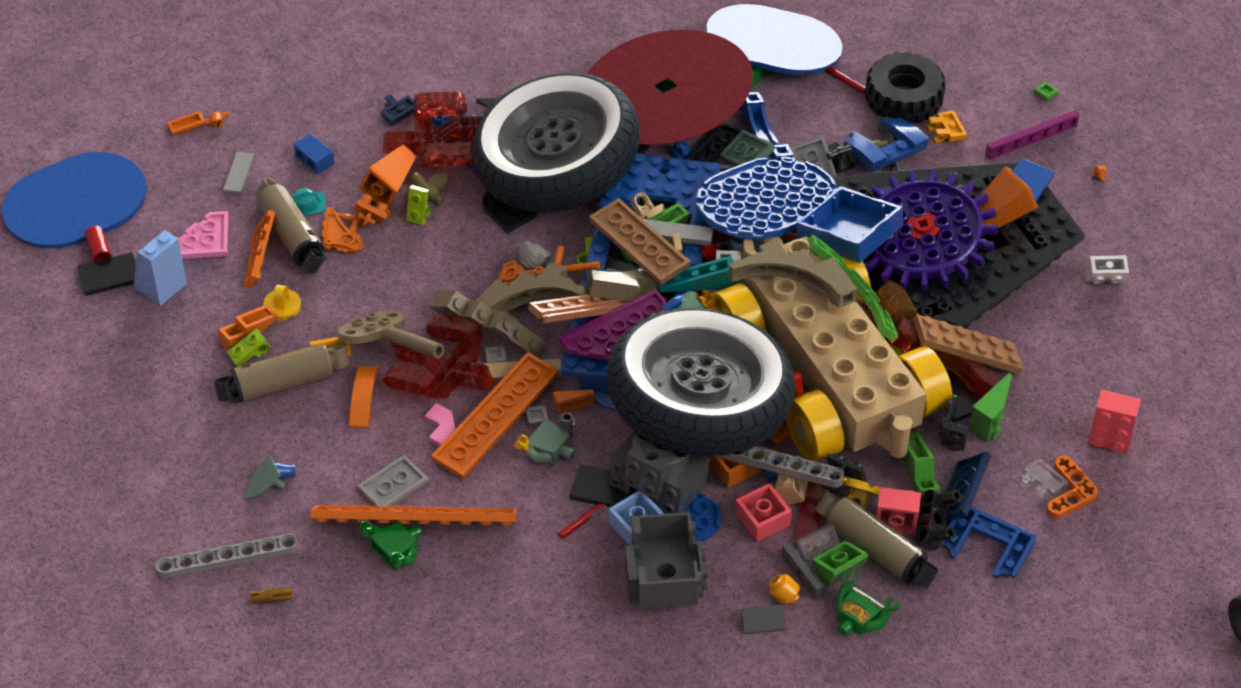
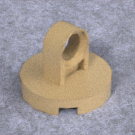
(648, 210)

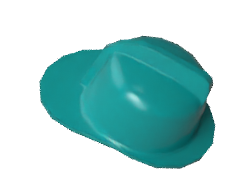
(309, 201)

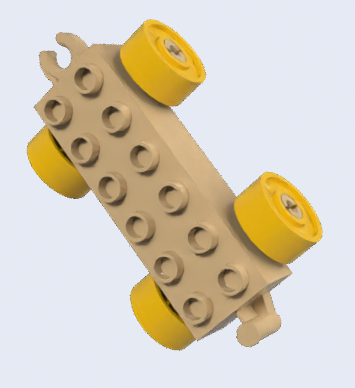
(851, 371)

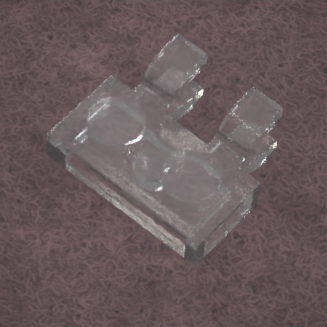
(1045, 476)

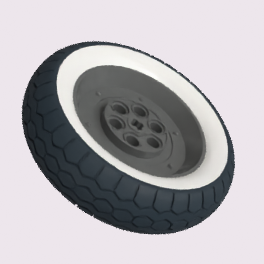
(556, 142)
(700, 381)

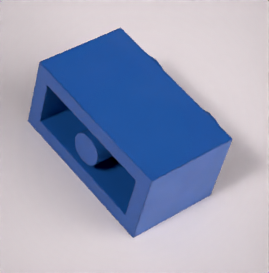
(314, 153)

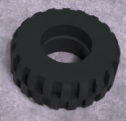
(910, 71)

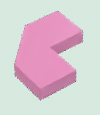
(444, 420)

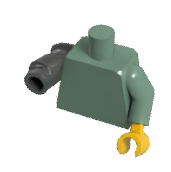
(549, 441)

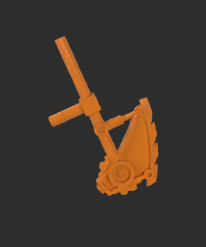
(338, 236)
(512, 269)

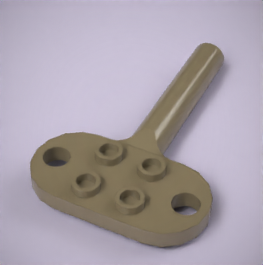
(387, 326)

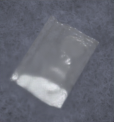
(817, 543)

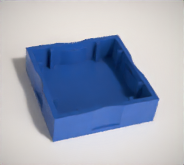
(851, 223)

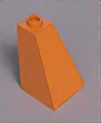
(387, 175)
(1009, 197)

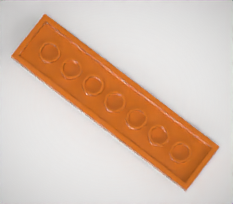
(494, 415)

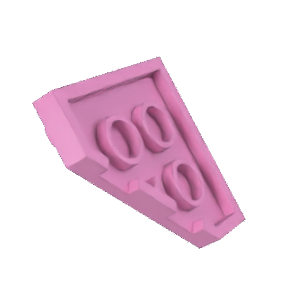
(206, 238)

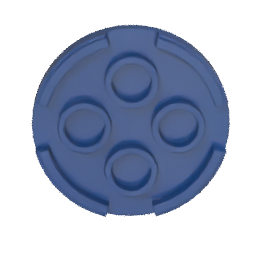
(706, 516)

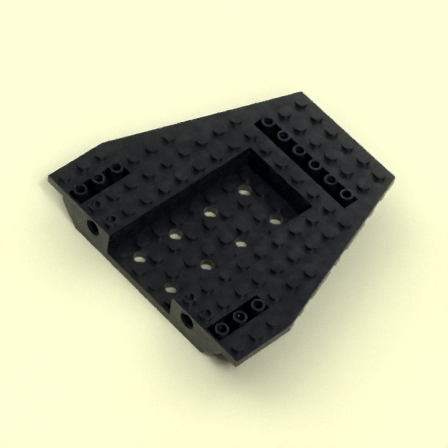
(1019, 252)

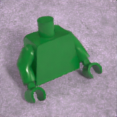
(393, 542)

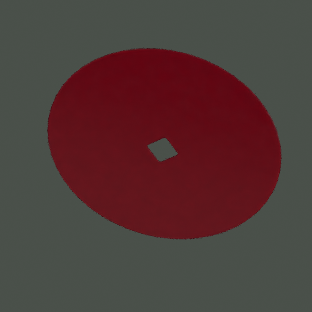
(709, 76)

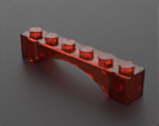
(972, 373)

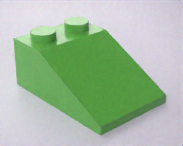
(989, 411)

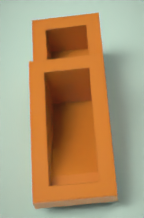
(245, 324)

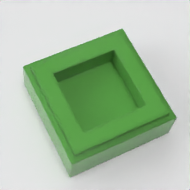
(1045, 91)

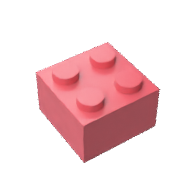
(899, 509)
(763, 512)

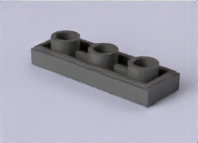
(802, 571)

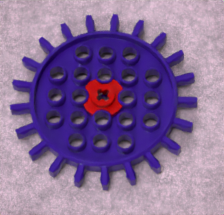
(926, 228)

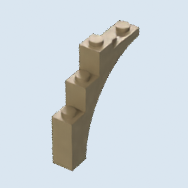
(799, 266)
(621, 285)
(526, 288)
(496, 322)

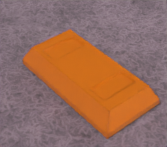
(186, 123)

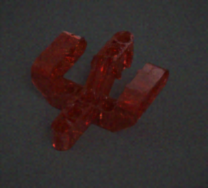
(432, 145)
(448, 372)

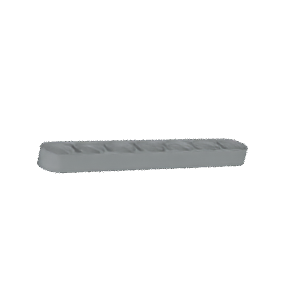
(785, 467)
(216, 555)

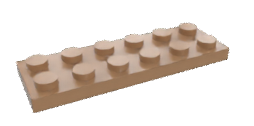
(639, 241)
(967, 344)

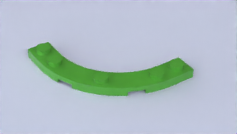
(882, 318)

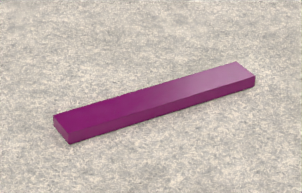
(1032, 135)

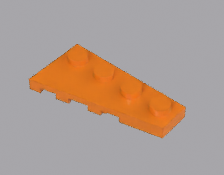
(257, 249)

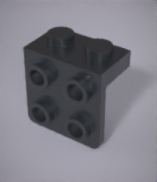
(952, 434)

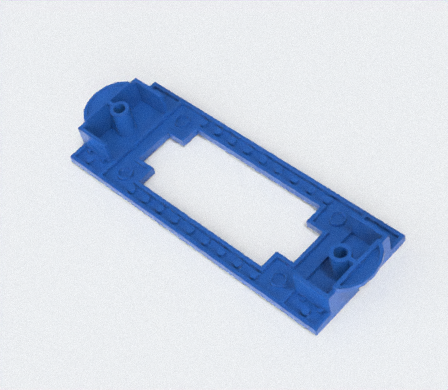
(660, 180)

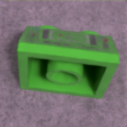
(835, 561)

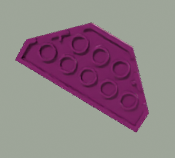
(600, 335)

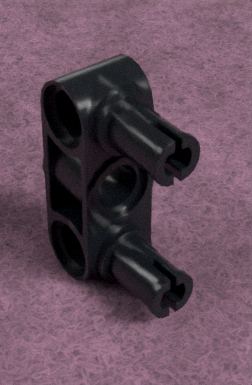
(932, 518)

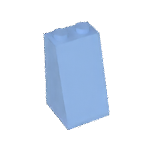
(160, 268)

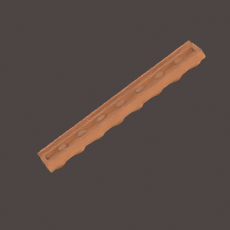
(573, 307)

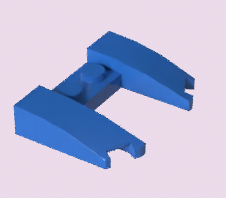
(873, 158)
(1018, 541)

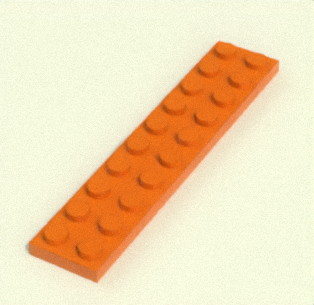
(424, 515)

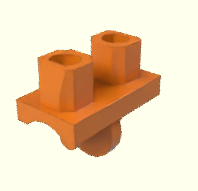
(368, 213)

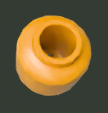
(784, 589)

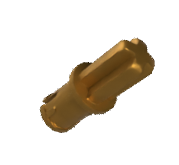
(271, 595)

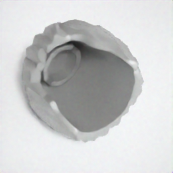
(533, 255)

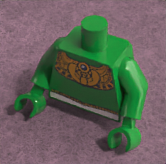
(859, 610)

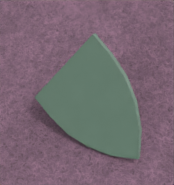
(264, 479)

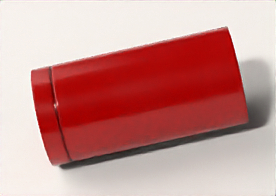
(97, 243)

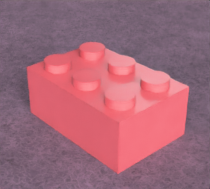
(1114, 421)

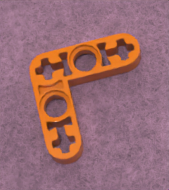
(1077, 491)

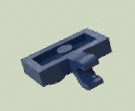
(396, 109)

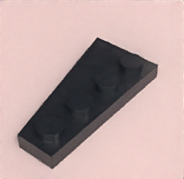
(715, 143)

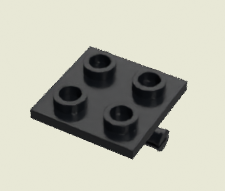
(839, 157)
(851, 470)

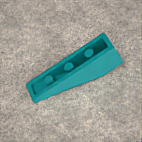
(706, 276)

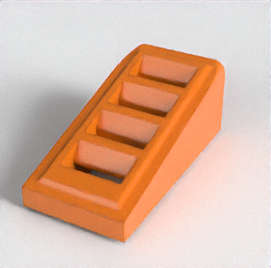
(572, 400)

